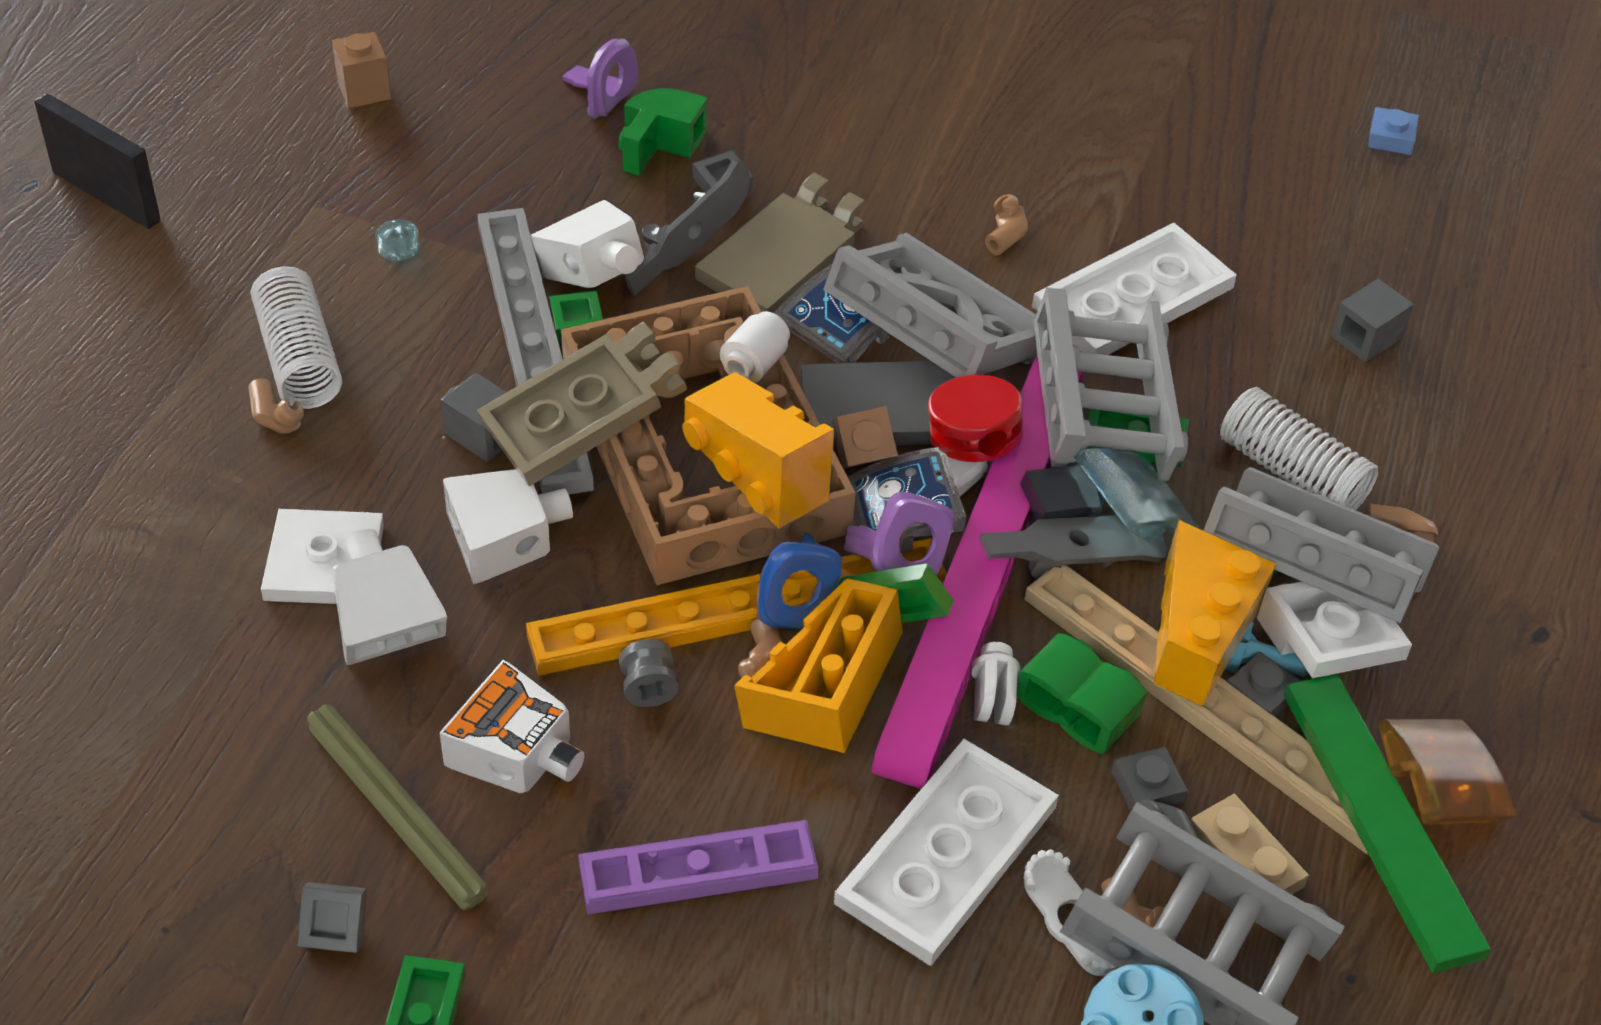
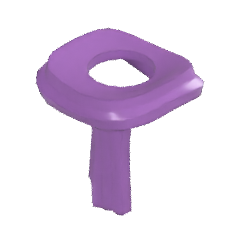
(605, 90)
(900, 512)

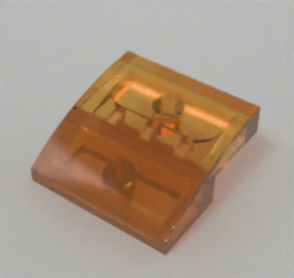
(1448, 770)

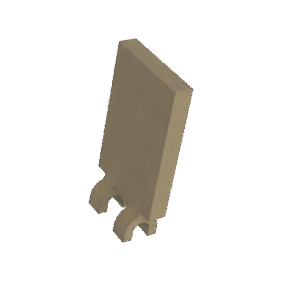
(783, 245)
(581, 402)

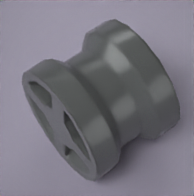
(648, 673)

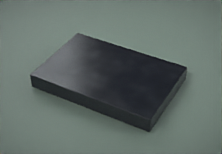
(98, 160)

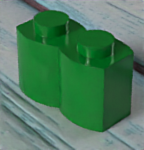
(1081, 692)

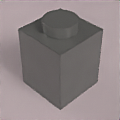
(1371, 320)
(461, 416)

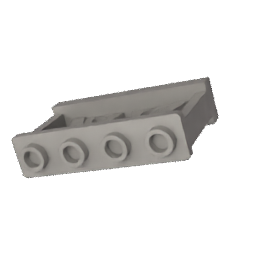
(934, 306)

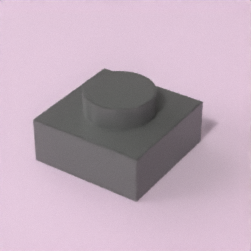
(711, 170)
(1263, 683)
(1149, 777)
(332, 917)

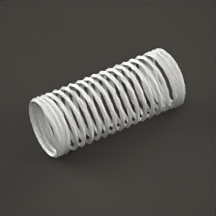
(310, 304)
(1310, 455)

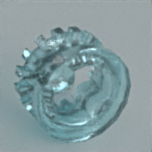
(397, 240)

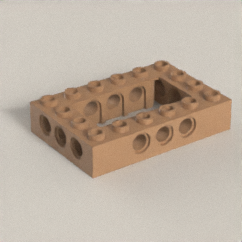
(717, 527)

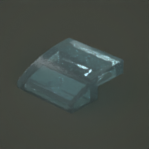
(1134, 491)

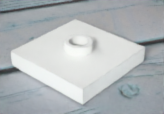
(307, 549)

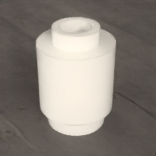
(755, 346)

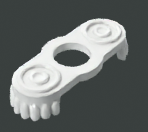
(1050, 888)

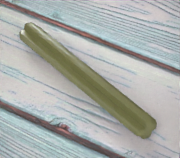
(398, 807)

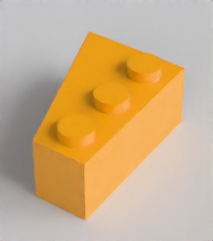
(761, 447)
(1205, 609)
(826, 672)

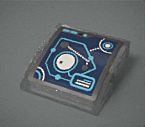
(827, 322)
(916, 472)

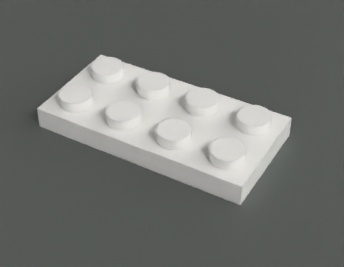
(1156, 268)
(946, 851)

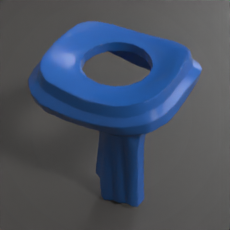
(783, 562)

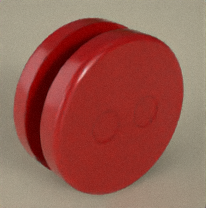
(976, 418)

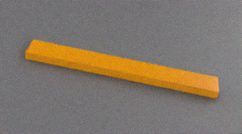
(673, 617)

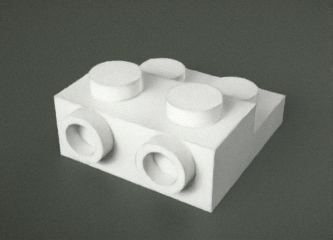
(1328, 630)

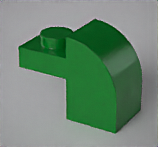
(661, 121)

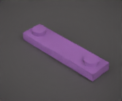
(697, 866)

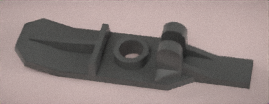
(675, 243)
(1050, 543)

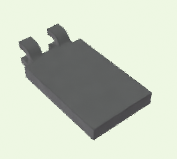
(858, 387)

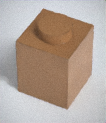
(361, 69)
(864, 437)

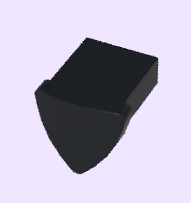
(1061, 493)

